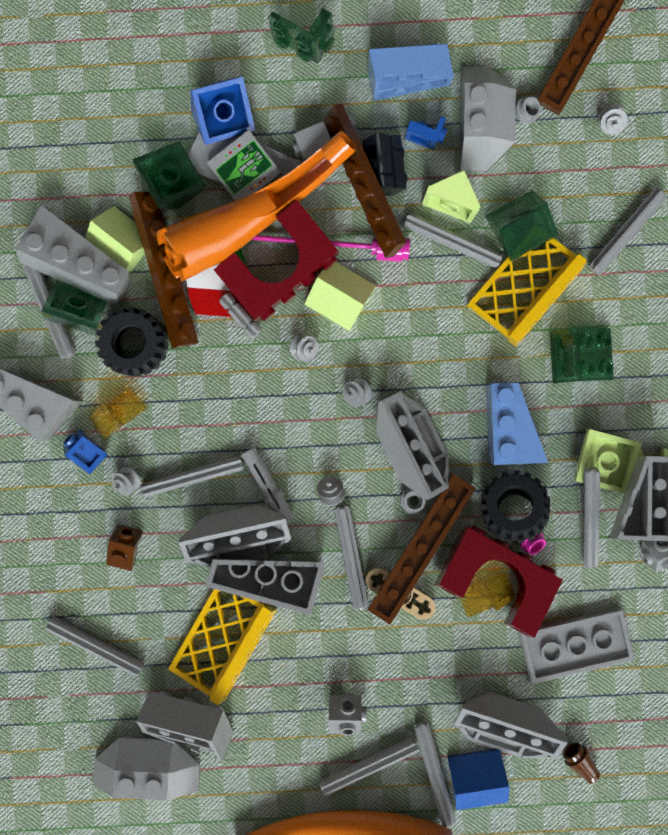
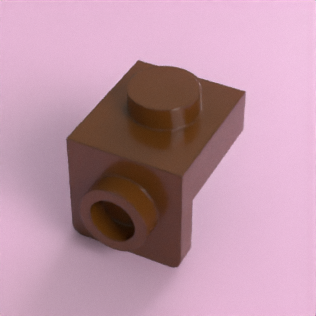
(123, 547)

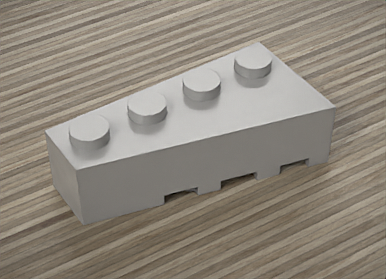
(68, 257)
(277, 583)

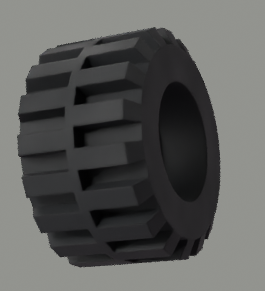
(110, 342)
(515, 485)

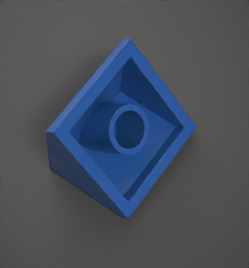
(221, 110)
(478, 779)

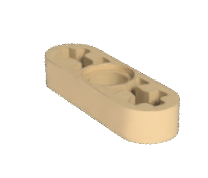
(420, 597)

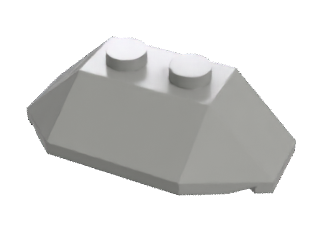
(485, 118)
(413, 445)
(235, 535)
(510, 727)
(146, 769)

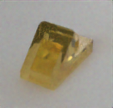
(117, 413)
(488, 594)

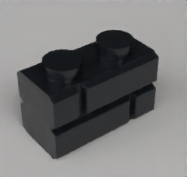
(387, 161)

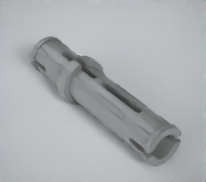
(266, 483)

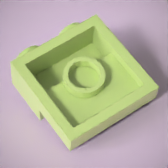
(612, 456)

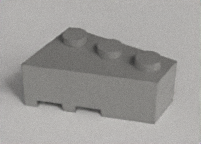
(33, 405)
(645, 502)
(186, 722)

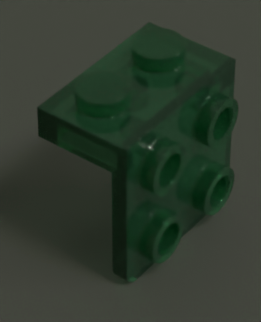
(306, 44)

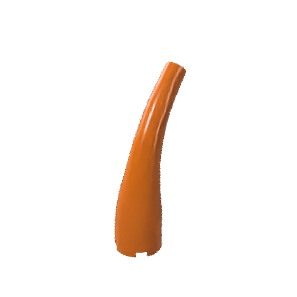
(221, 231)
(353, 823)

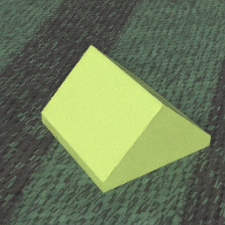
(453, 197)
(116, 237)
(340, 295)

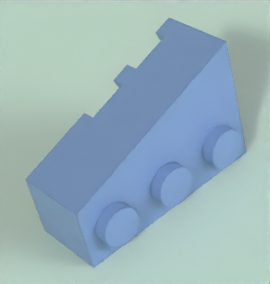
(408, 69)
(510, 427)

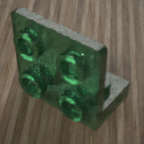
(581, 354)

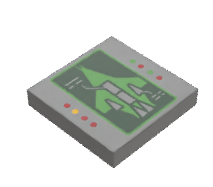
(244, 167)

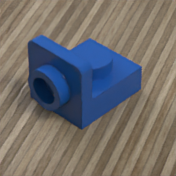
(424, 135)
(83, 451)

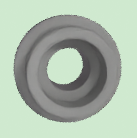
(532, 106)
(413, 509)

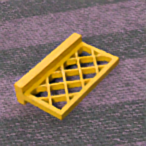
(543, 300)
(237, 658)

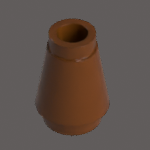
(581, 762)

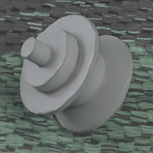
(612, 119)
(304, 347)
(357, 392)
(126, 481)
(331, 491)

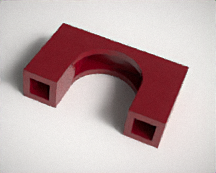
(314, 254)
(535, 584)

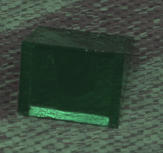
(169, 176)
(522, 224)
(74, 308)

